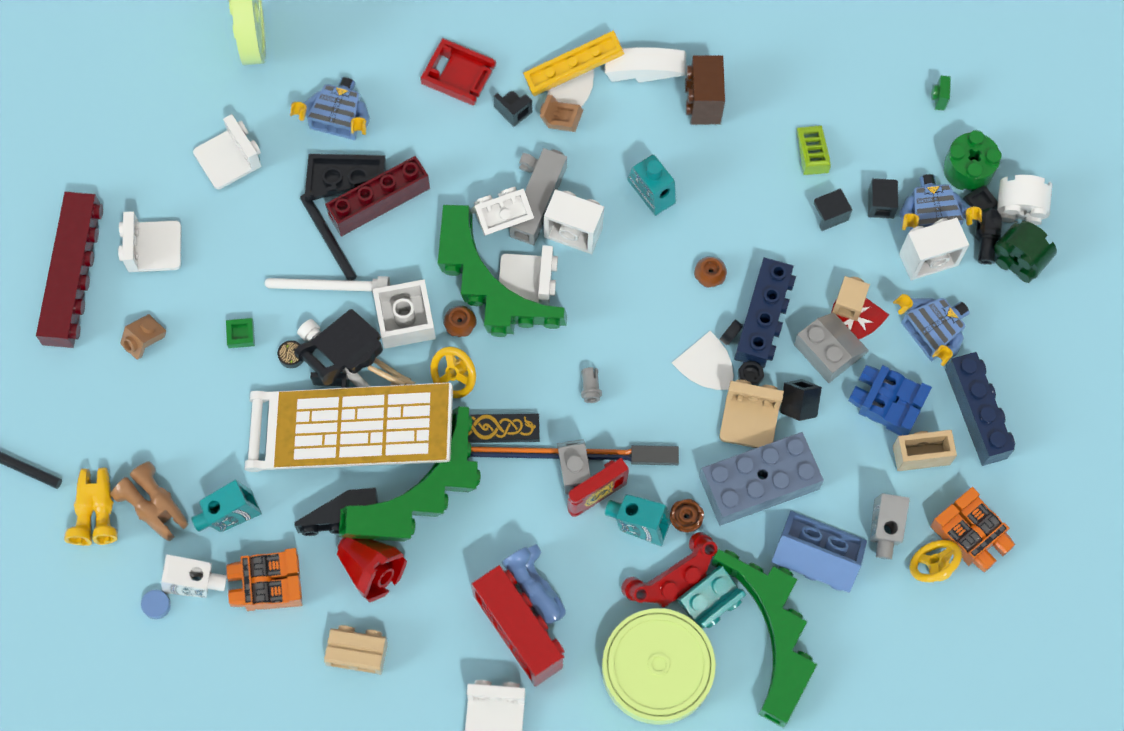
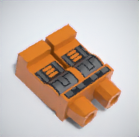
(973, 530)
(267, 581)

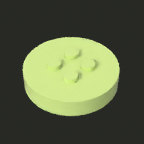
(249, 30)
(658, 666)

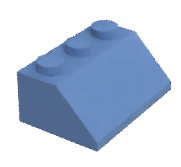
(820, 552)

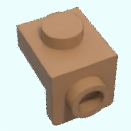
(560, 115)
(141, 335)

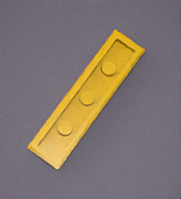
(573, 63)

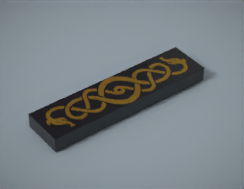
(504, 428)

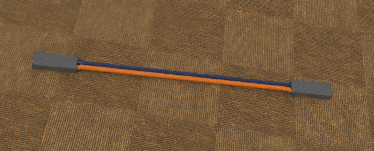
(639, 454)

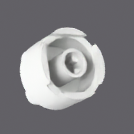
(1024, 199)

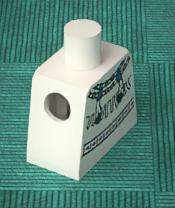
(179, 573)

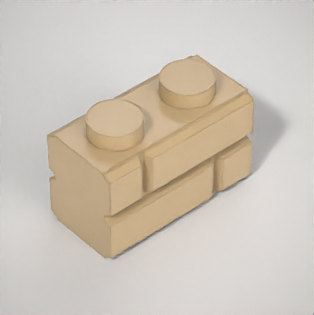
(356, 650)

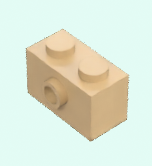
(924, 450)

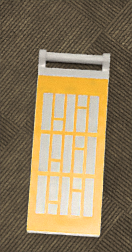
(352, 426)

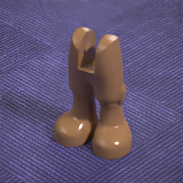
(158, 509)

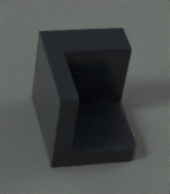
(513, 107)
(883, 198)
(833, 209)
(800, 399)

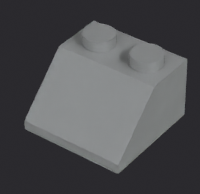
(829, 346)

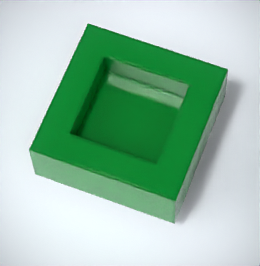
(941, 92)
(240, 333)

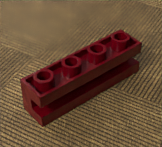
(378, 196)

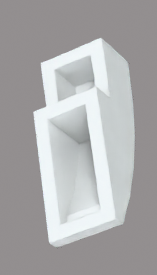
(647, 64)

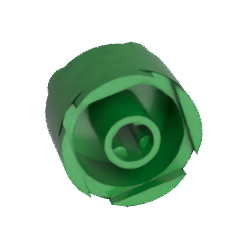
(971, 161)

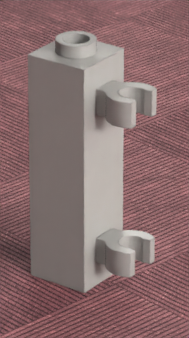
(545, 178)

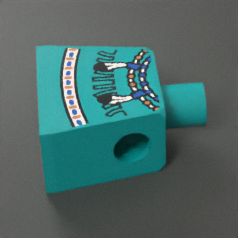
(650, 180)
(226, 508)
(640, 518)

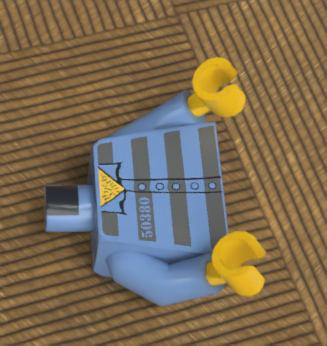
(335, 110)
(934, 203)
(934, 325)

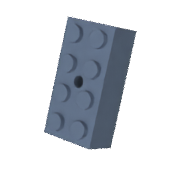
(739, 492)

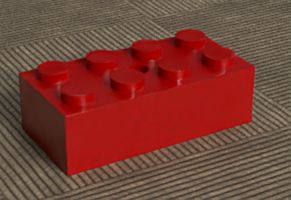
(517, 625)

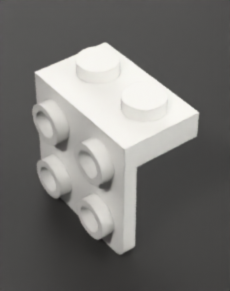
(228, 154)
(149, 244)
(530, 275)
(495, 707)

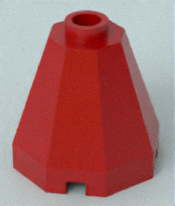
(371, 565)

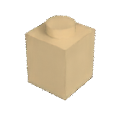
(851, 298)

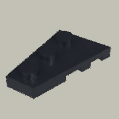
(339, 173)

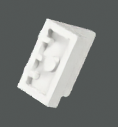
(502, 212)

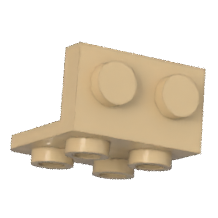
(750, 414)

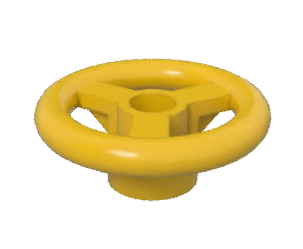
(458, 369)
(938, 563)

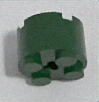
(1024, 250)

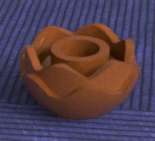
(709, 279)
(456, 328)
(690, 508)

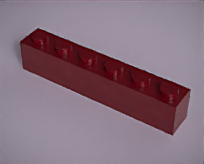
(69, 270)

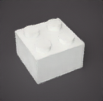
(573, 221)
(933, 248)
(404, 314)

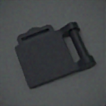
(346, 343)

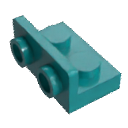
(711, 598)

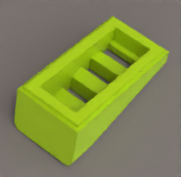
(818, 166)

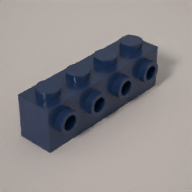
(764, 312)
(979, 408)

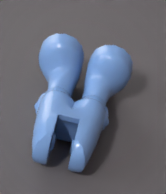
(538, 590)

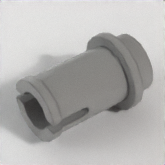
(591, 391)

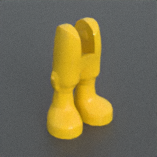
(88, 499)

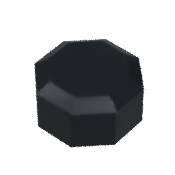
(751, 372)

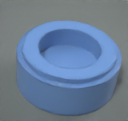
(155, 604)

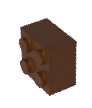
(705, 90)

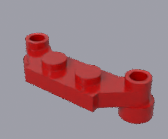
(678, 578)

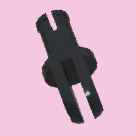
(987, 234)

